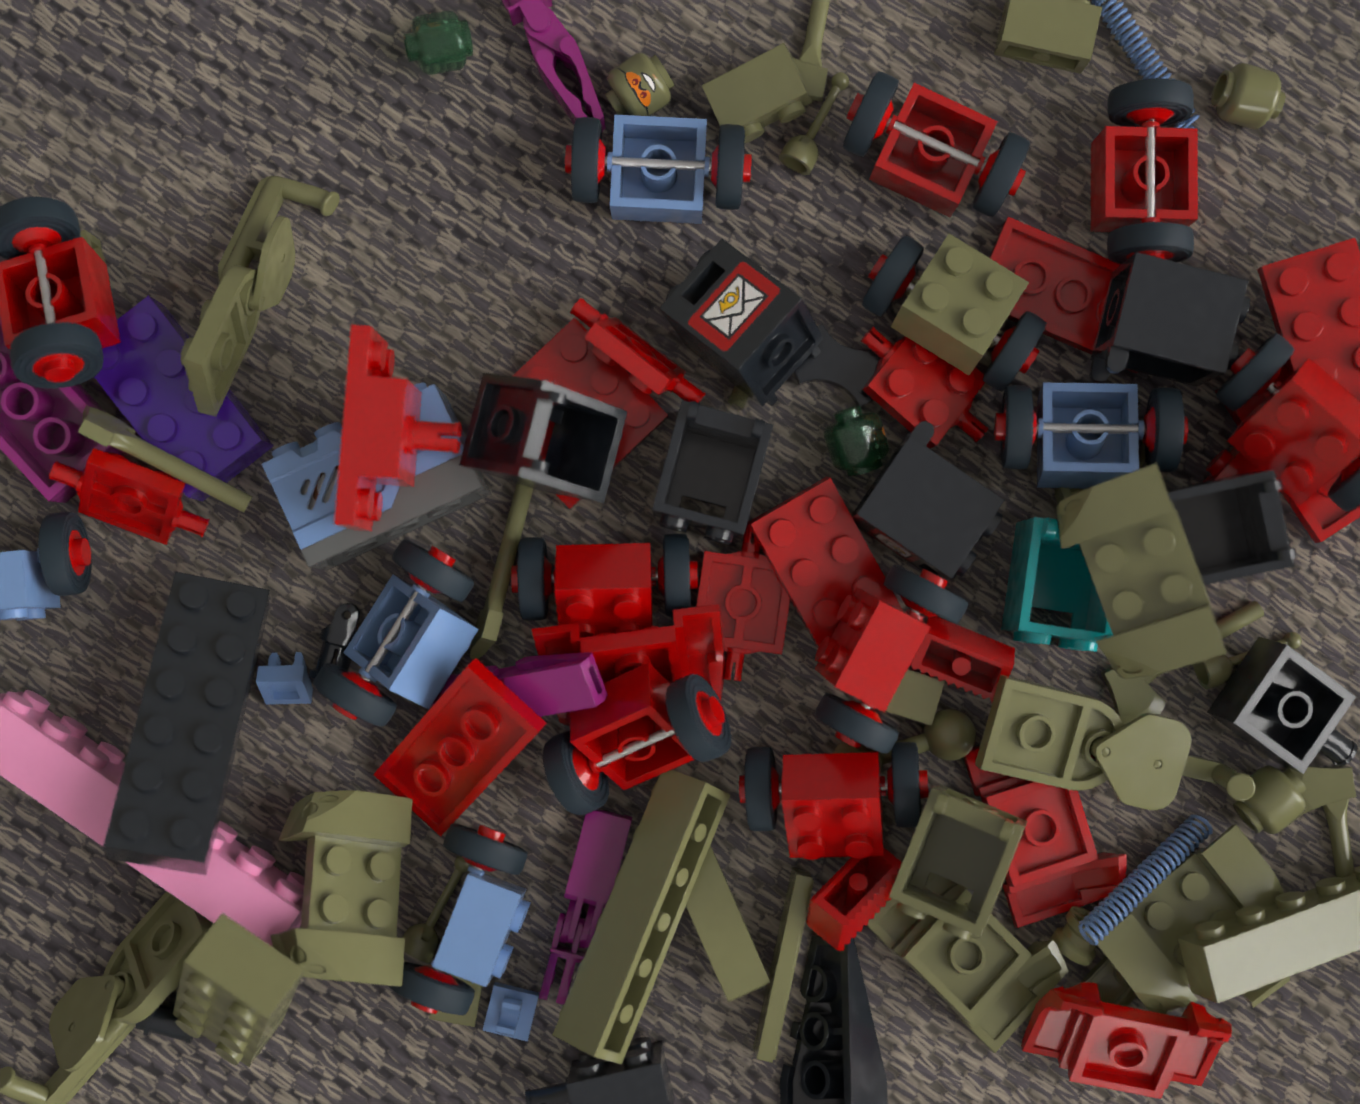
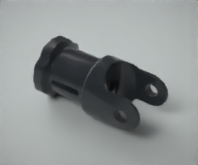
(337, 636)

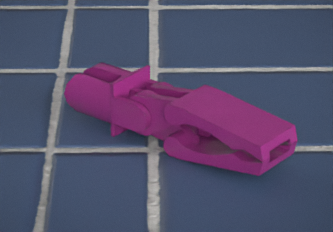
(551, 42)
(551, 682)
(591, 883)

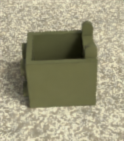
(963, 844)

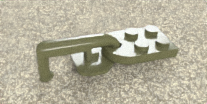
(242, 292)
(1051, 732)
(105, 1008)

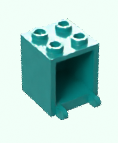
(1055, 580)

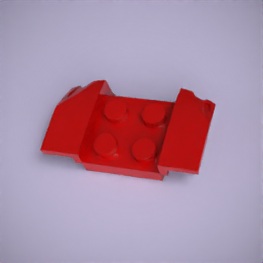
(675, 651)
(1056, 854)
(1122, 1044)

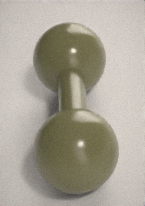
(947, 739)

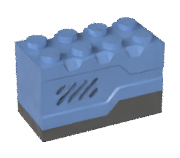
(308, 480)

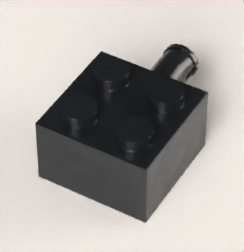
(1285, 707)
(591, 1080)

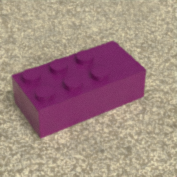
(43, 428)

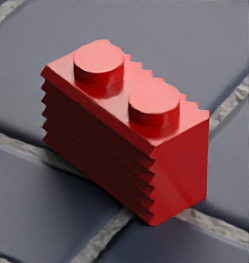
(963, 657)
(852, 898)

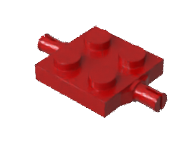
(647, 365)
(922, 387)
(130, 496)
(750, 602)

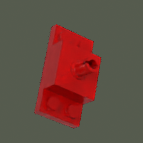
(380, 431)

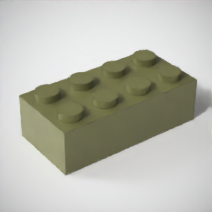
(235, 991)

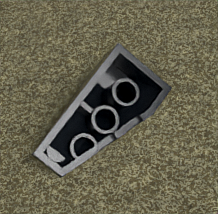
(837, 1040)

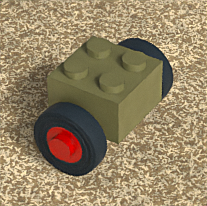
(957, 307)

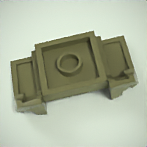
(1141, 574)
(349, 886)
(1199, 890)
(983, 979)

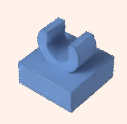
(284, 682)
(511, 1011)

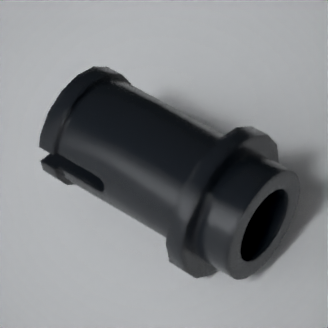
(163, 1023)

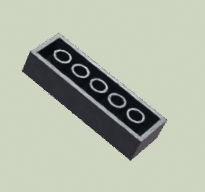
(188, 725)

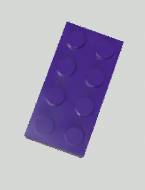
(154, 395)

